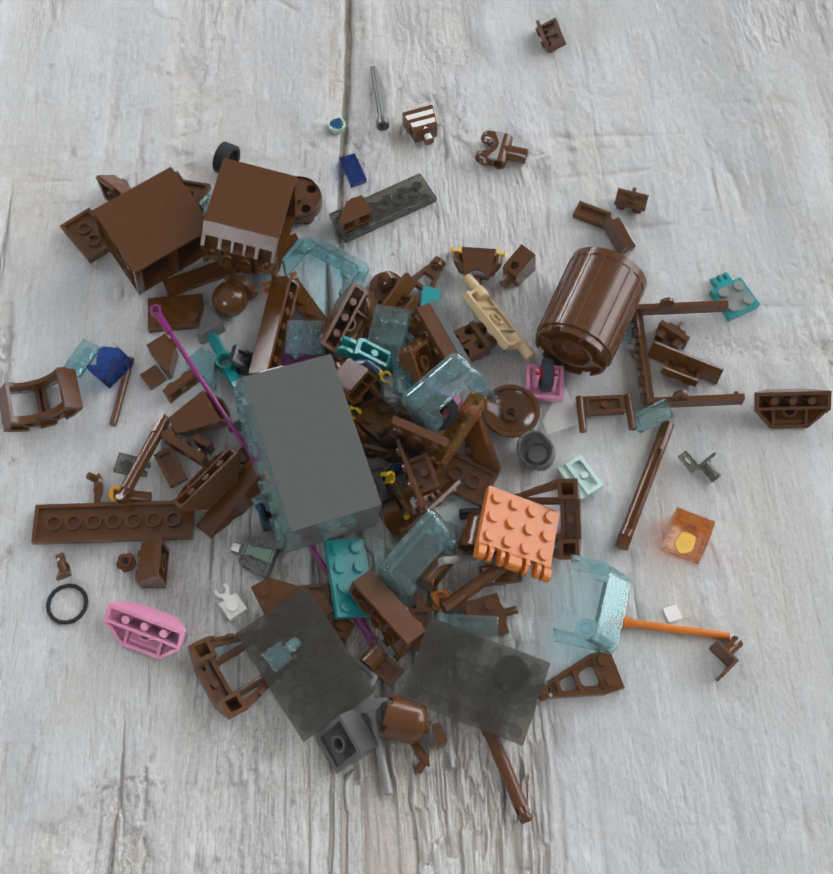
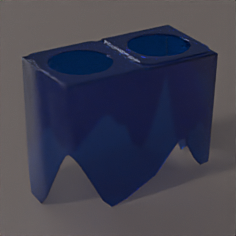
(110, 365)

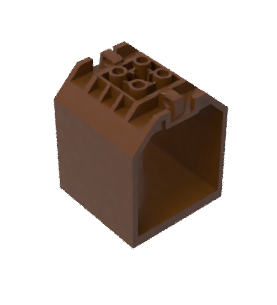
(249, 218)

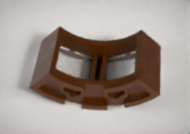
(40, 401)

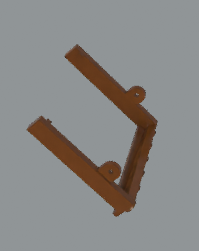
(679, 398)

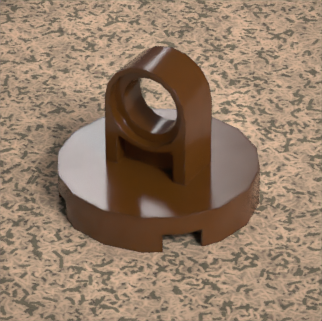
(383, 284)

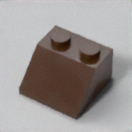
(153, 564)

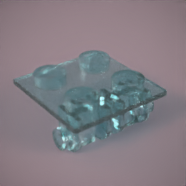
(303, 338)

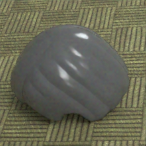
(535, 450)

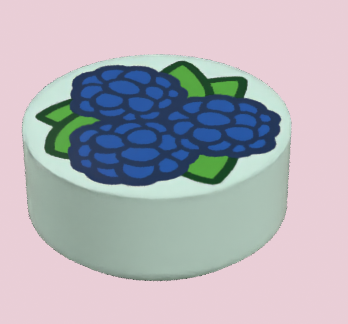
(336, 125)

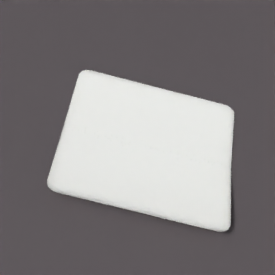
(672, 613)

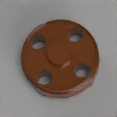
(308, 200)

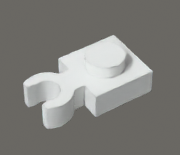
(231, 604)

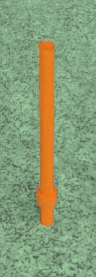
(629, 622)

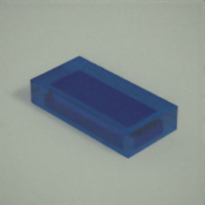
(352, 170)

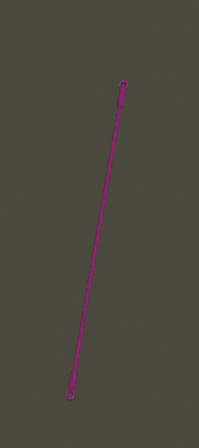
(169, 331)

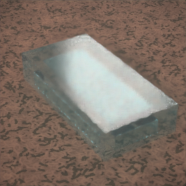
(653, 415)

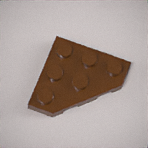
(273, 592)

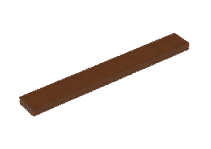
(204, 275)

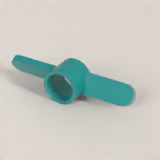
(221, 355)

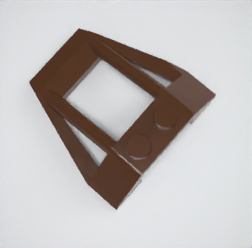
(570, 513)
(212, 680)

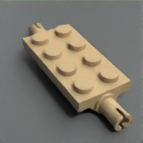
(494, 319)

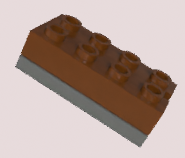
(430, 324)

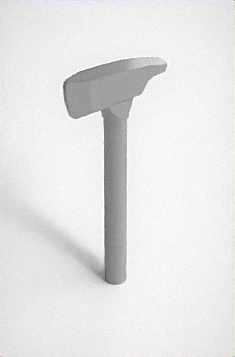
(370, 708)

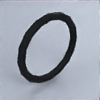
(48, 609)

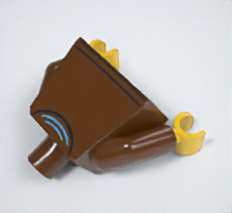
(477, 261)

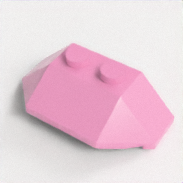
(145, 629)

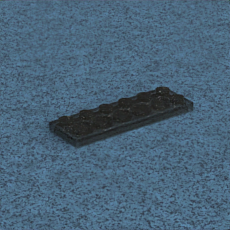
(390, 205)

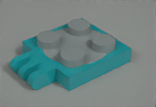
(736, 292)

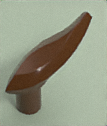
(98, 485)
(422, 756)

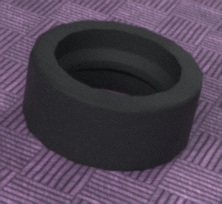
(225, 150)

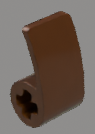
(392, 517)

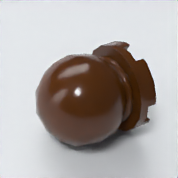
(232, 296)

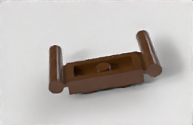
(604, 406)

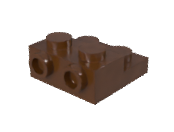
(416, 358)

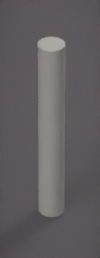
(456, 559)

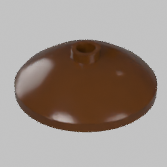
(516, 402)

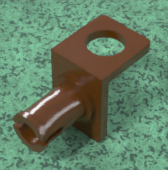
(725, 653)

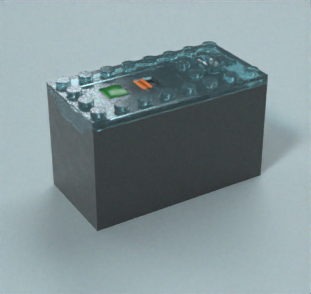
(306, 453)

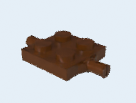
(489, 606)

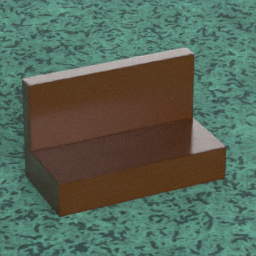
(618, 235)

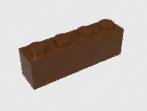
(387, 613)

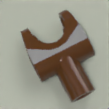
(501, 150)

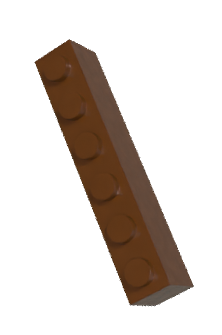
(273, 327)

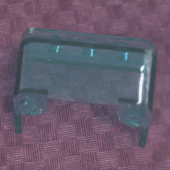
(349, 266)
(440, 387)
(416, 553)
(605, 631)

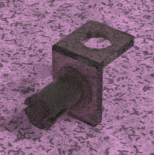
(707, 468)

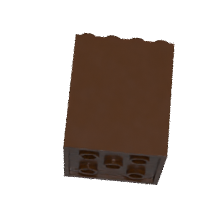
(152, 229)

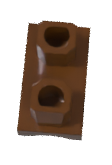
(631, 199)
(673, 334)

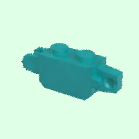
(366, 350)

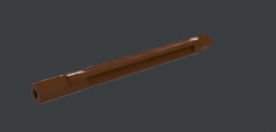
(658, 449)

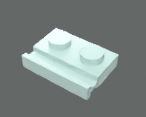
(587, 479)

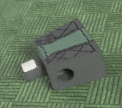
(257, 555)

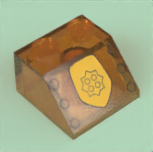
(687, 535)

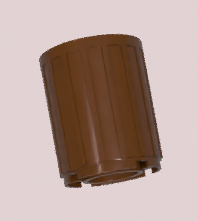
(590, 310)

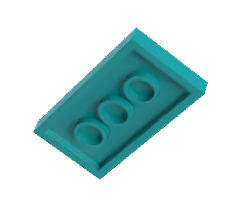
(345, 563)

